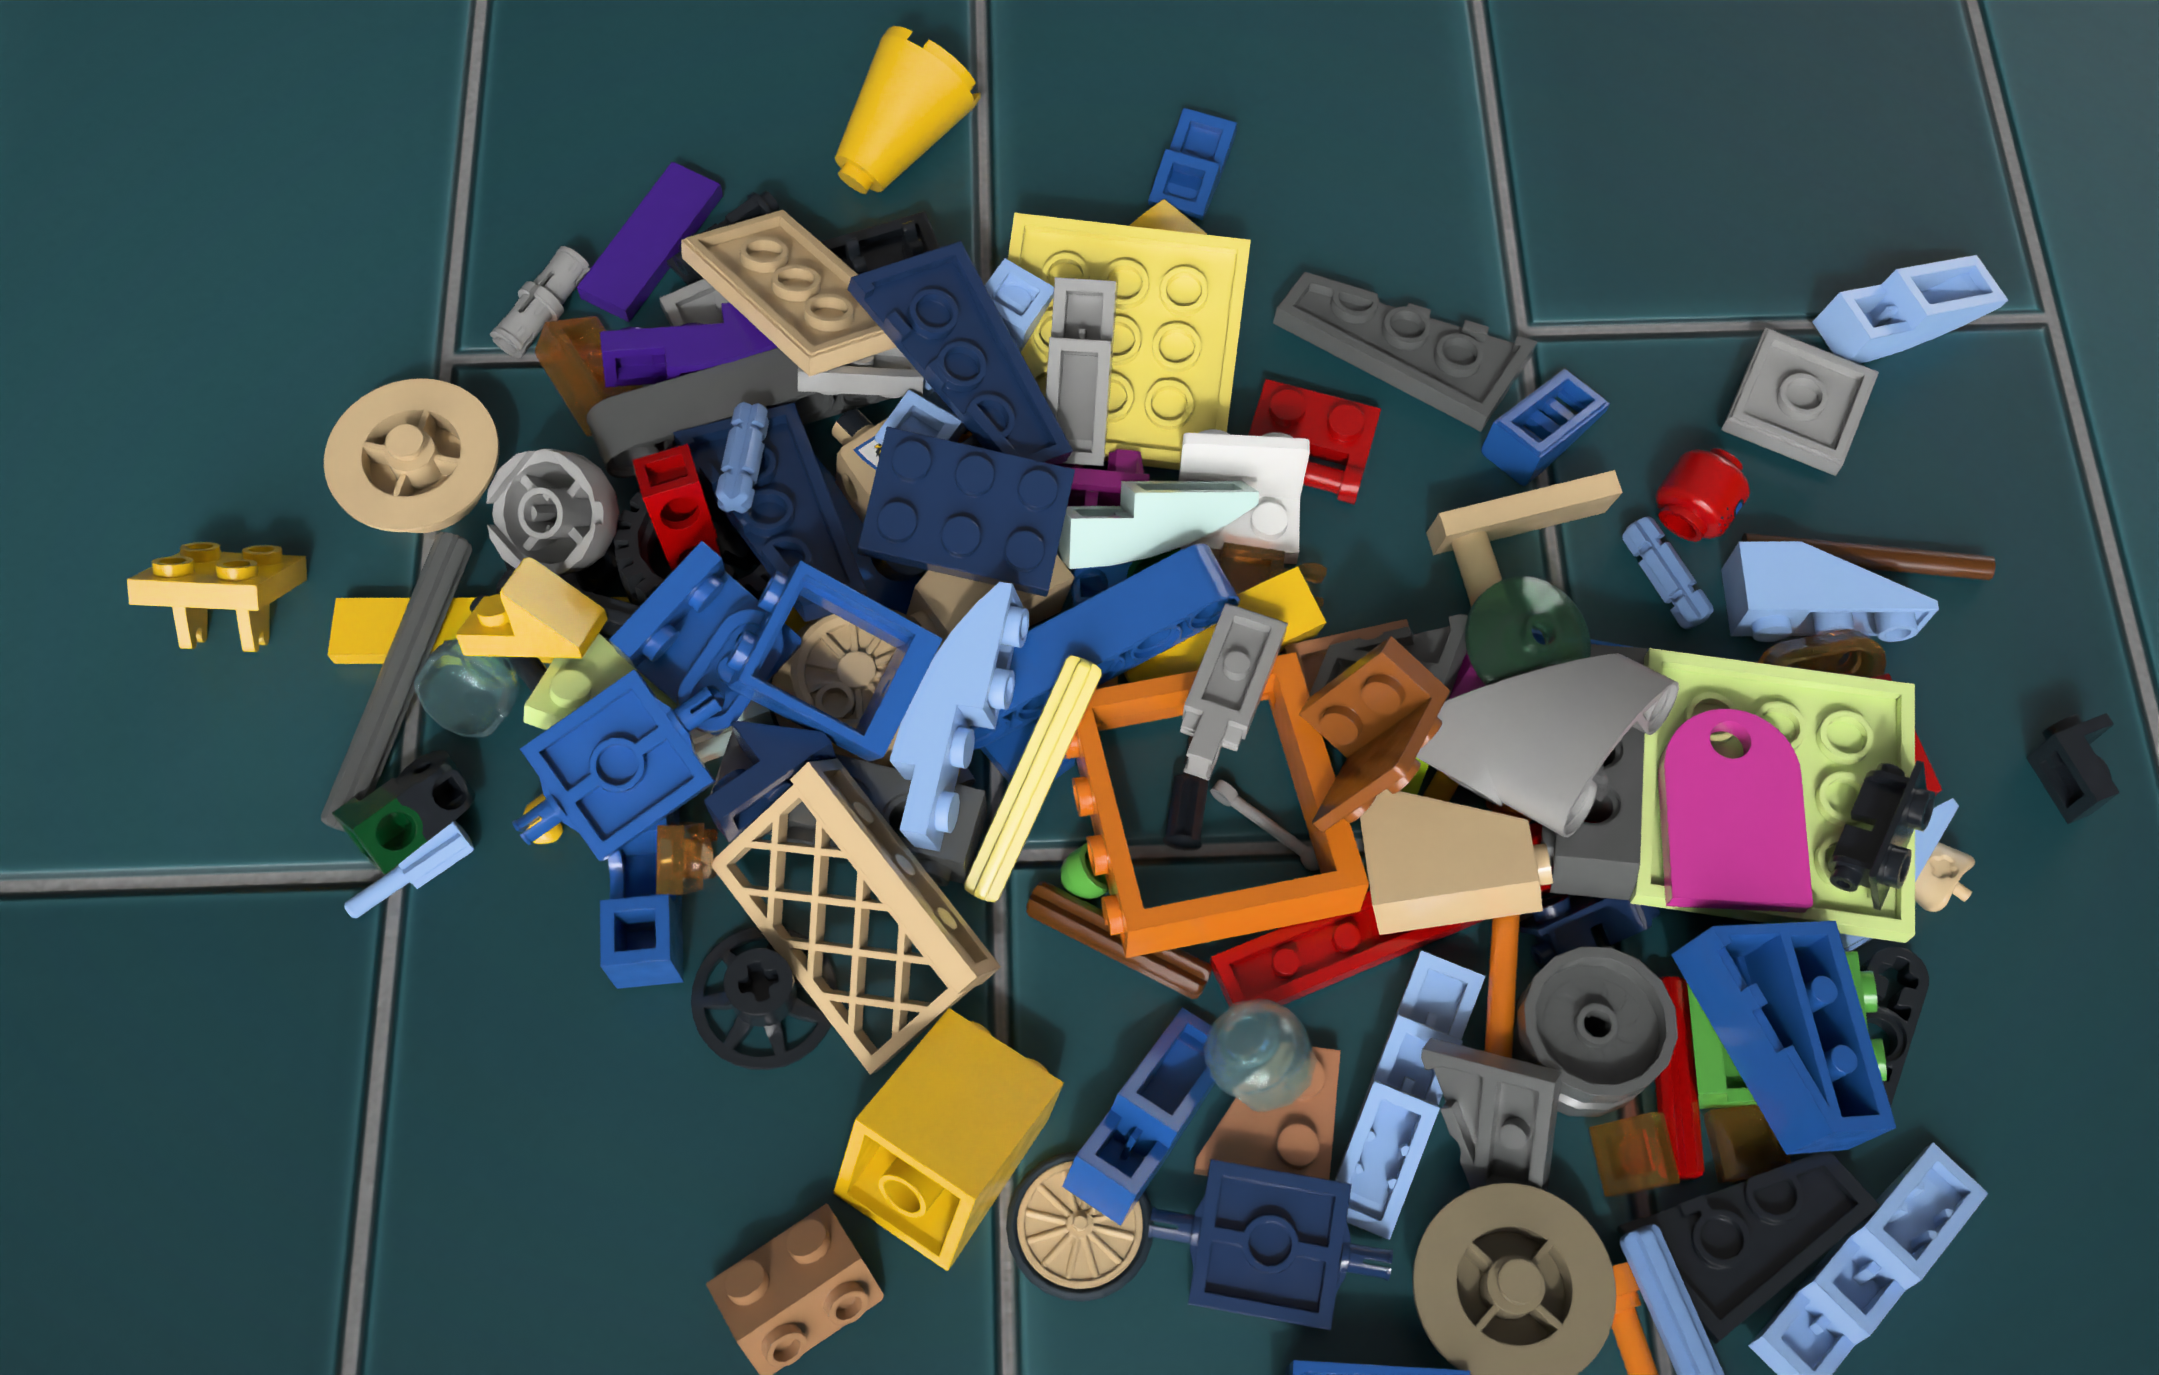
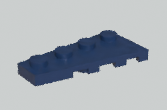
(961, 346)
(791, 504)

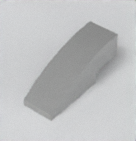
(1082, 364)

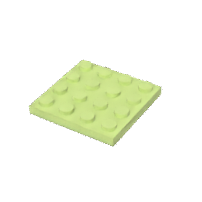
(1839, 733)

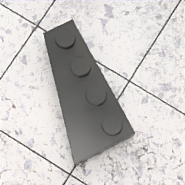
(1429, 359)

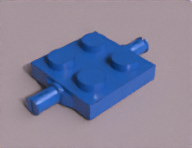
(617, 765)

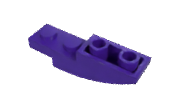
(666, 353)

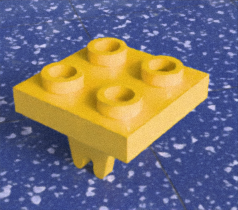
(214, 579)

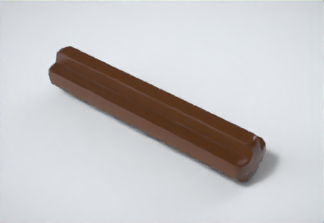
(1087, 925)

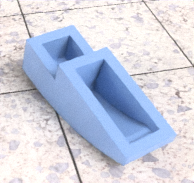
(1908, 308)

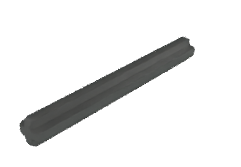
(397, 676)

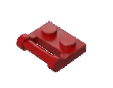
(1335, 427)

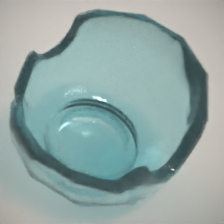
(467, 691)
(1260, 1054)

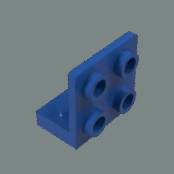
(681, 619)

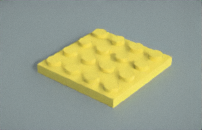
(1172, 323)

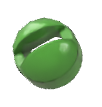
(1078, 876)

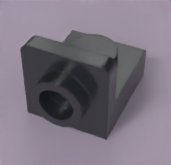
(2070, 768)

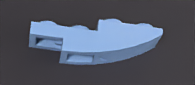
(960, 689)

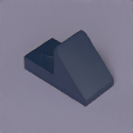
(776, 758)

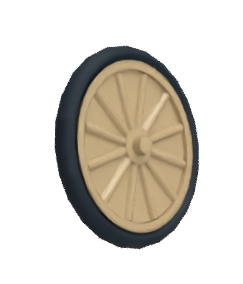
(1068, 1243)

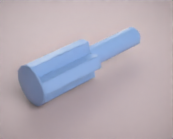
(418, 868)

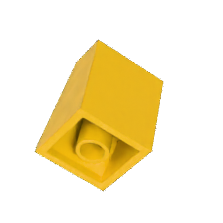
(945, 1136)

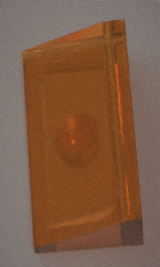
(574, 363)

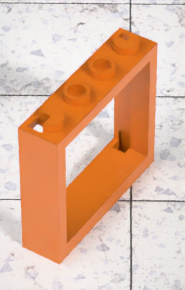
(1143, 931)

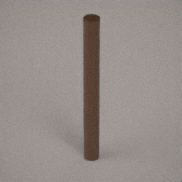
(1898, 558)

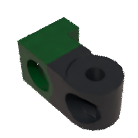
(407, 810)

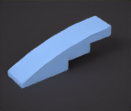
(1404, 1095)
(1870, 1268)

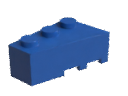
(1792, 1029)

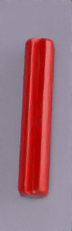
(1678, 1089)

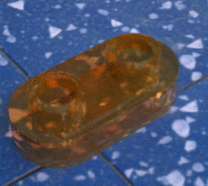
(1825, 650)

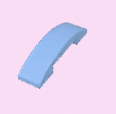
(1021, 303)

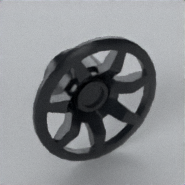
(761, 995)

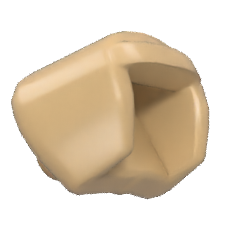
(1941, 878)

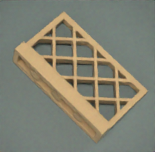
(896, 880)

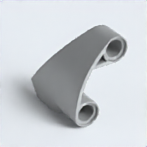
(1547, 734)

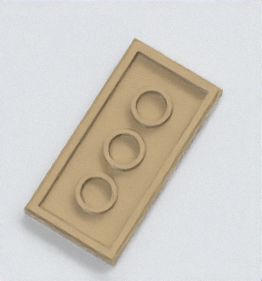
(788, 290)

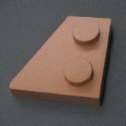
(1285, 1138)

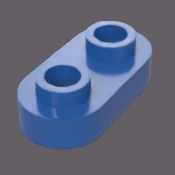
(712, 671)

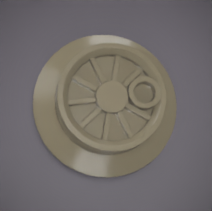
(1514, 1283)

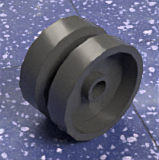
(1623, 1010)

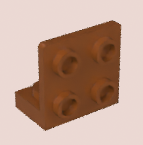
(1379, 721)

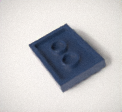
(966, 511)

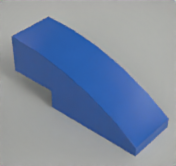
(1144, 1121)

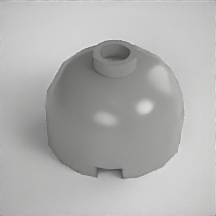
(552, 510)

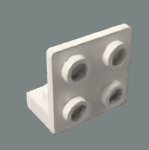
(1269, 464)

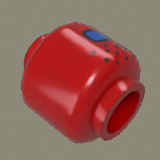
(1702, 494)

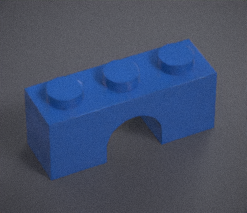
(638, 927)

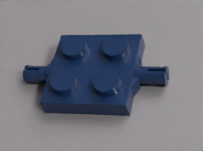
(1270, 1244)

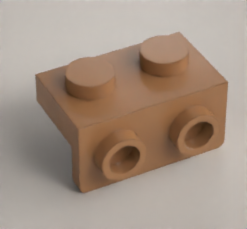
(794, 1291)

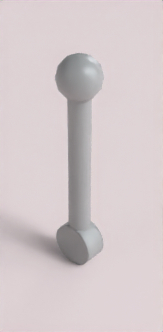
(1228, 796)

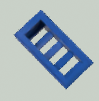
(1523, 453)

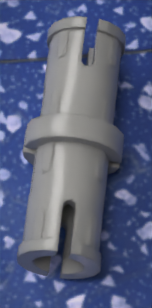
(540, 302)

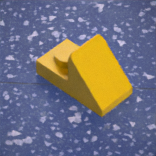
(532, 618)

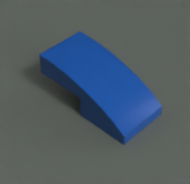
(1194, 163)

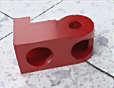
(675, 502)

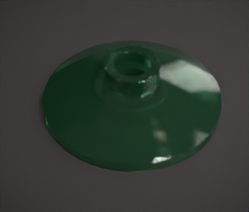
(1501, 629)

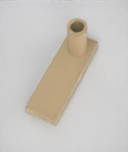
(1473, 527)

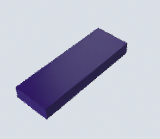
(651, 236)

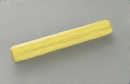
(1032, 778)

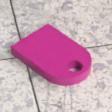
(1733, 824)

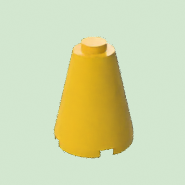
(902, 110)

